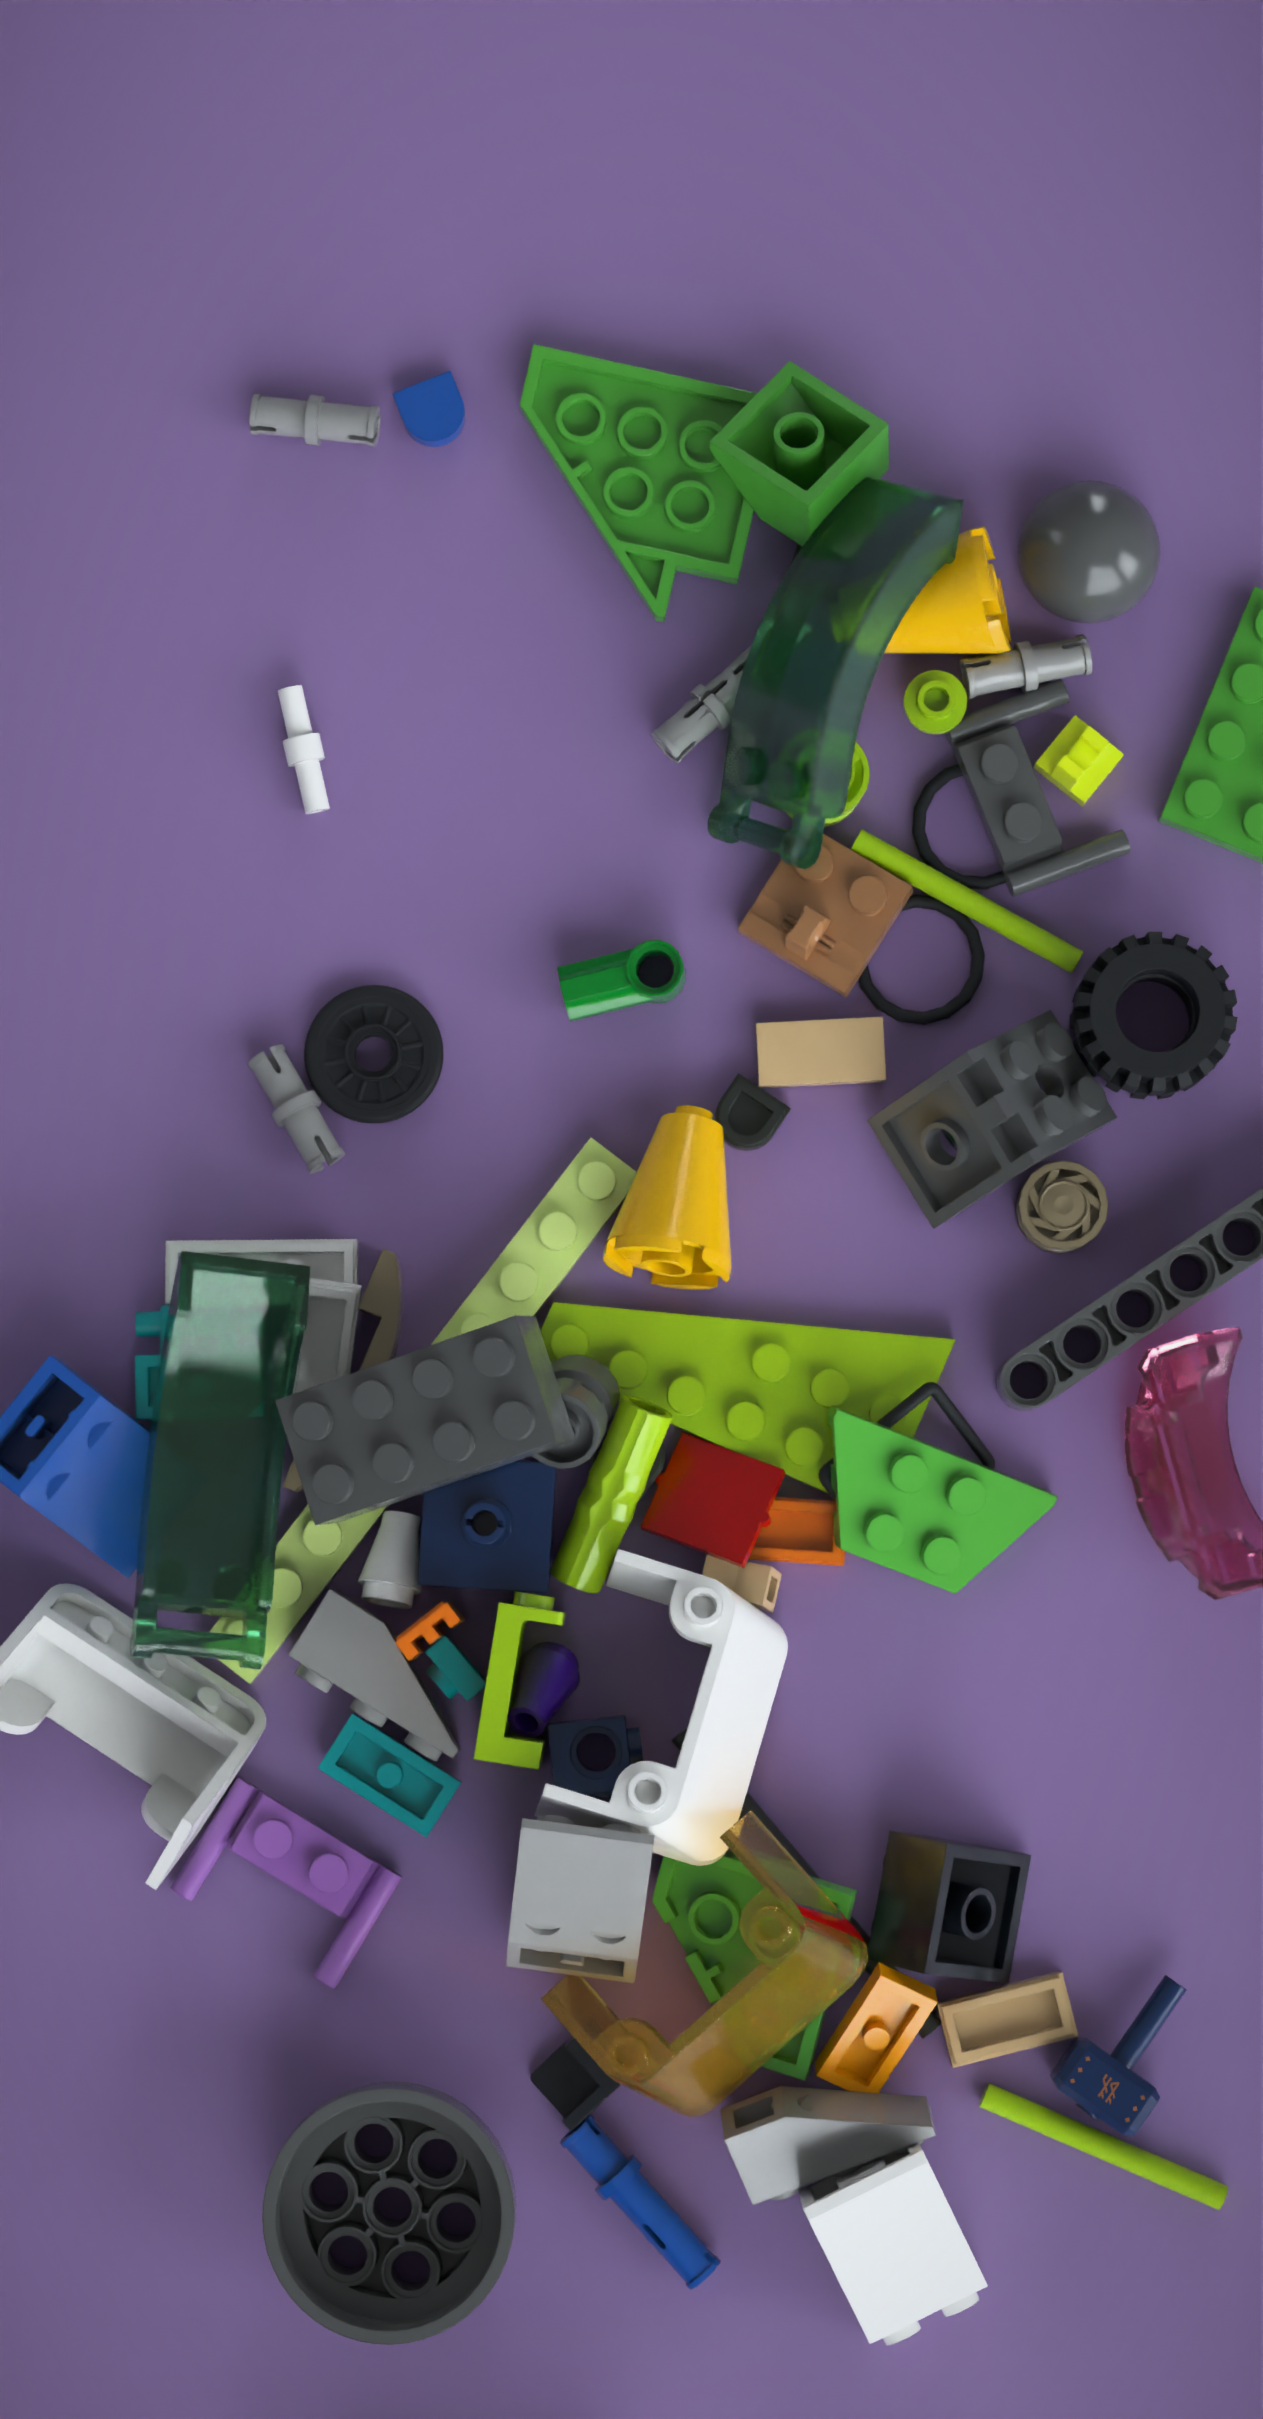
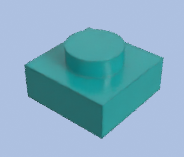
(453, 1670)

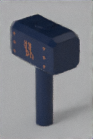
(1105, 2082)

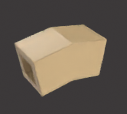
(753, 1583)

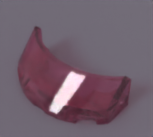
(1186, 1464)

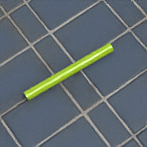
(967, 901)
(1103, 2146)

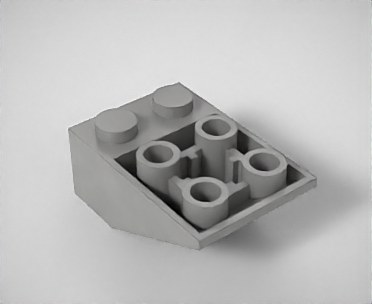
(579, 1898)

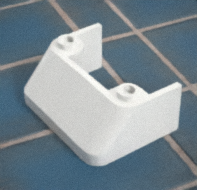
(152, 1716)
(707, 1788)

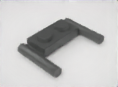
(1012, 798)

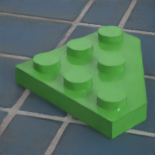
(705, 1916)

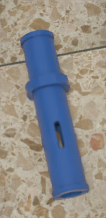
(640, 2202)

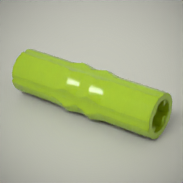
(611, 1494)

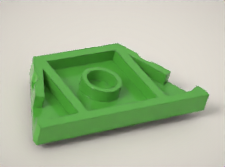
(922, 1504)

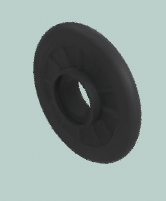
(366, 1014)

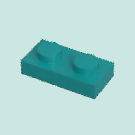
(389, 1775)

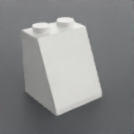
(893, 2244)

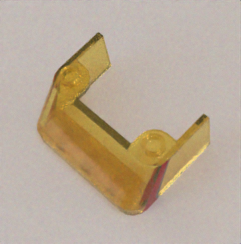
(806, 1964)

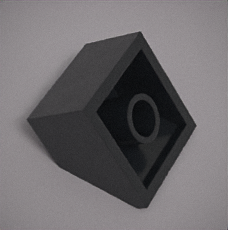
(948, 1907)

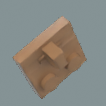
(827, 915)

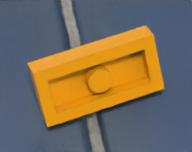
(876, 2031)

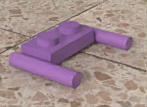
(300, 1857)

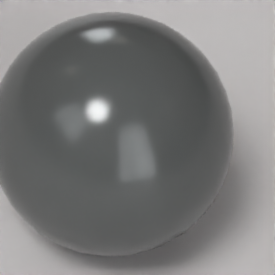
(1089, 551)

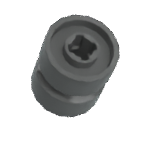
(590, 1402)

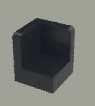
(573, 2082)

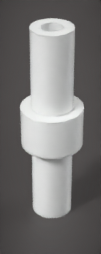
(303, 749)

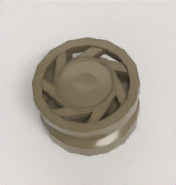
(1061, 1207)

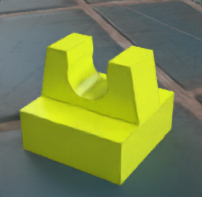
(1078, 760)

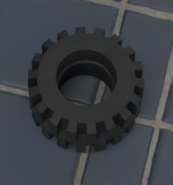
(1182, 970)

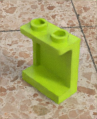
(493, 1739)

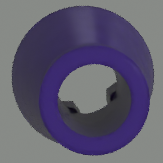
(542, 1686)

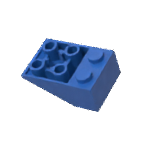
(77, 1461)

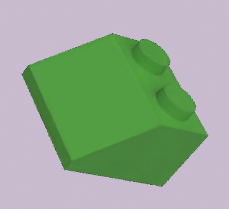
(800, 450)

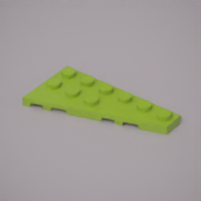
(751, 1381)

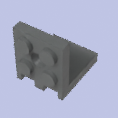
(994, 1115)

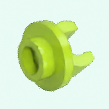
(935, 702)

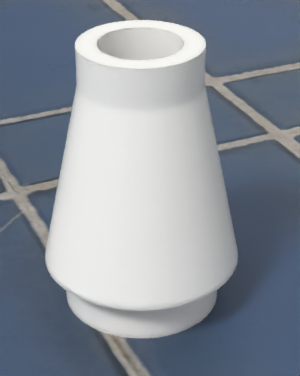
(393, 1562)

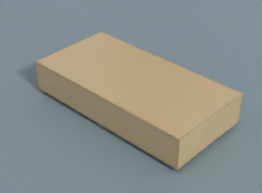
(820, 1052)
(1007, 2019)

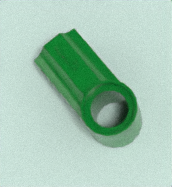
(614, 983)

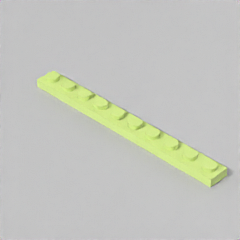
(512, 1286)

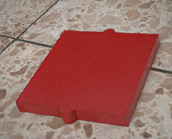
(713, 1500)

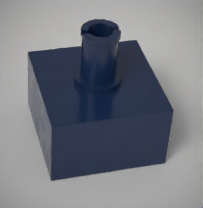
(491, 1530)

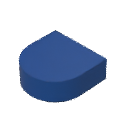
(432, 410)

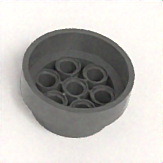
(371, 2299)

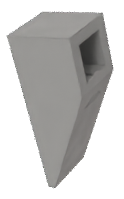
(360, 1655)
(814, 2133)

